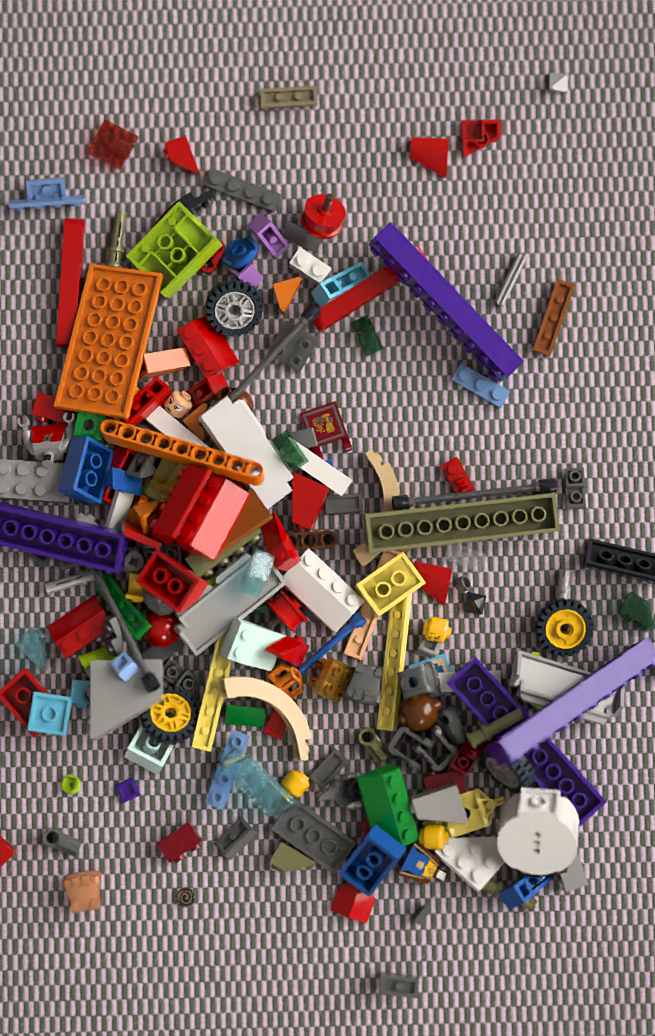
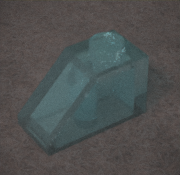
(256, 573)
(34, 647)

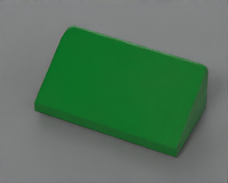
(245, 715)

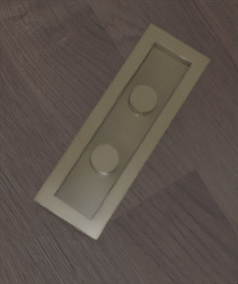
(288, 97)

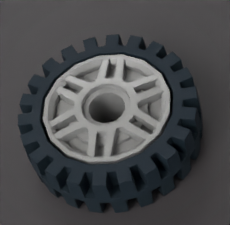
(238, 320)
(510, 777)

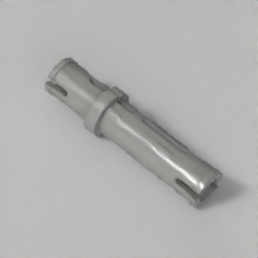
(70, 581)

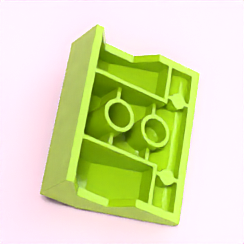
(175, 248)

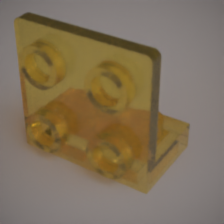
(163, 480)

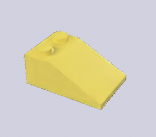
(389, 584)

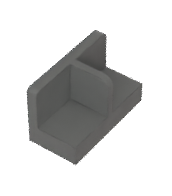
(399, 985)

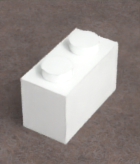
(310, 266)

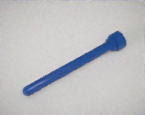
(355, 622)

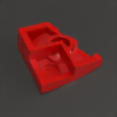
(479, 134)
(430, 153)
(436, 579)

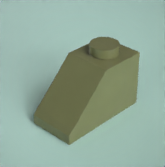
(289, 859)

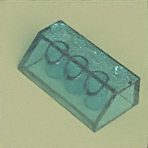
(257, 783)

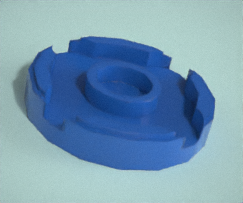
(240, 252)

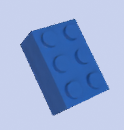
(86, 470)
(372, 860)

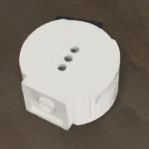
(538, 832)

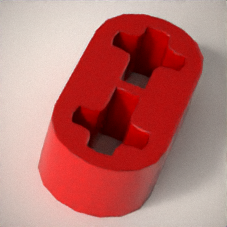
(215, 262)

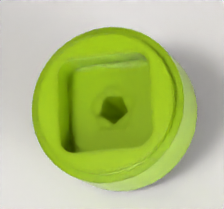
(70, 784)

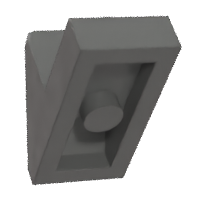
(141, 465)

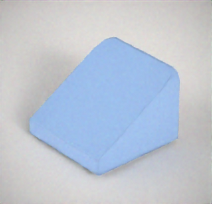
(124, 666)

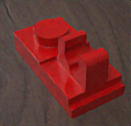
(457, 476)

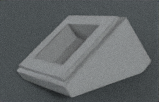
(558, 82)
(427, 648)

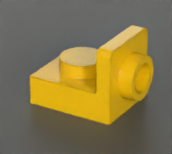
(135, 590)

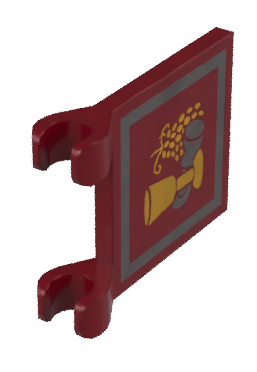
(327, 426)

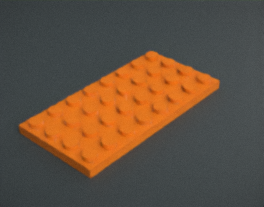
(108, 341)

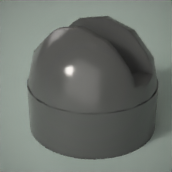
(462, 583)

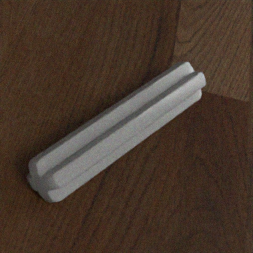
(510, 280)

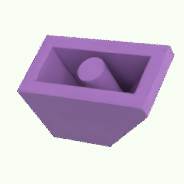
(268, 235)
(247, 273)

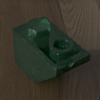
(637, 610)

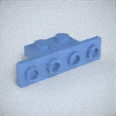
(44, 193)
(221, 784)

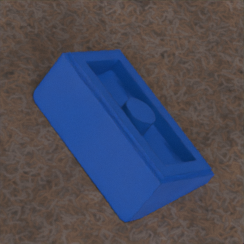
(119, 480)

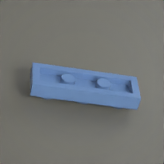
(480, 385)

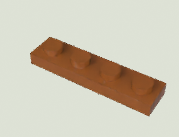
(553, 317)

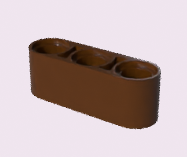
(318, 536)

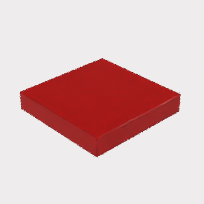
(132, 531)

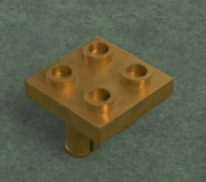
(332, 679)

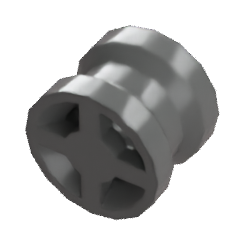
(137, 562)

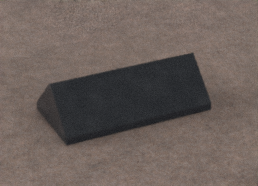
(620, 560)

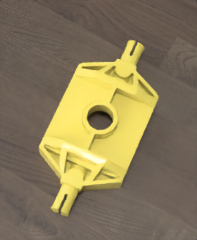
(480, 813)

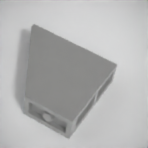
(116, 700)

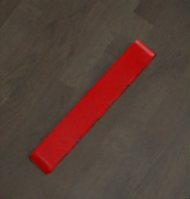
(70, 279)
(356, 297)

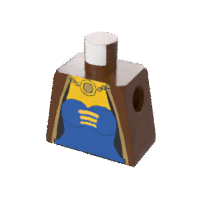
(421, 865)

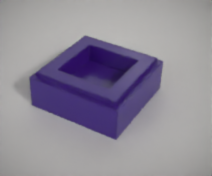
(128, 790)

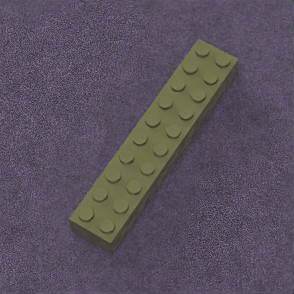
(460, 523)

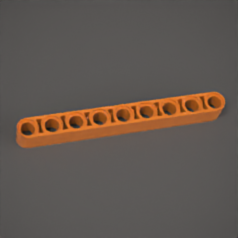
(189, 457)

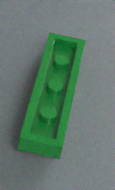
(134, 619)

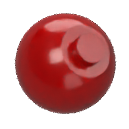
(162, 630)

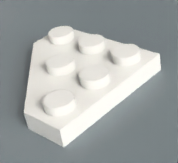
(472, 859)

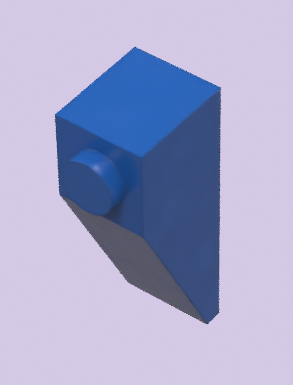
(522, 890)

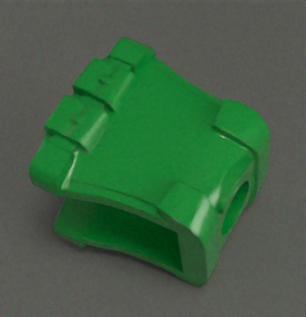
(96, 432)

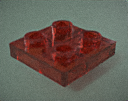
(112, 144)

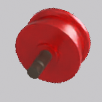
(323, 216)
(286, 611)

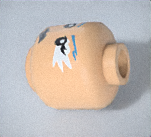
(178, 404)

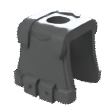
(426, 677)
(365, 685)
(398, 738)
(443, 760)

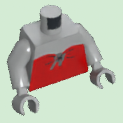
(48, 441)

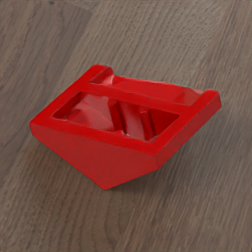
(352, 903)

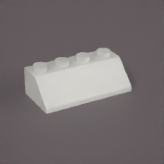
(322, 591)

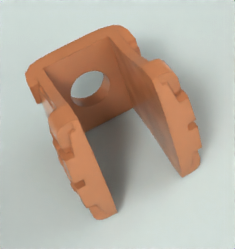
(83, 890)

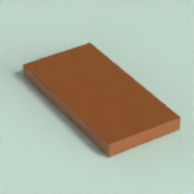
(251, 518)

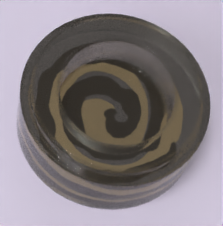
(185, 897)

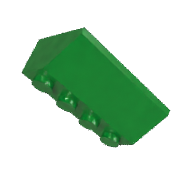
(388, 803)

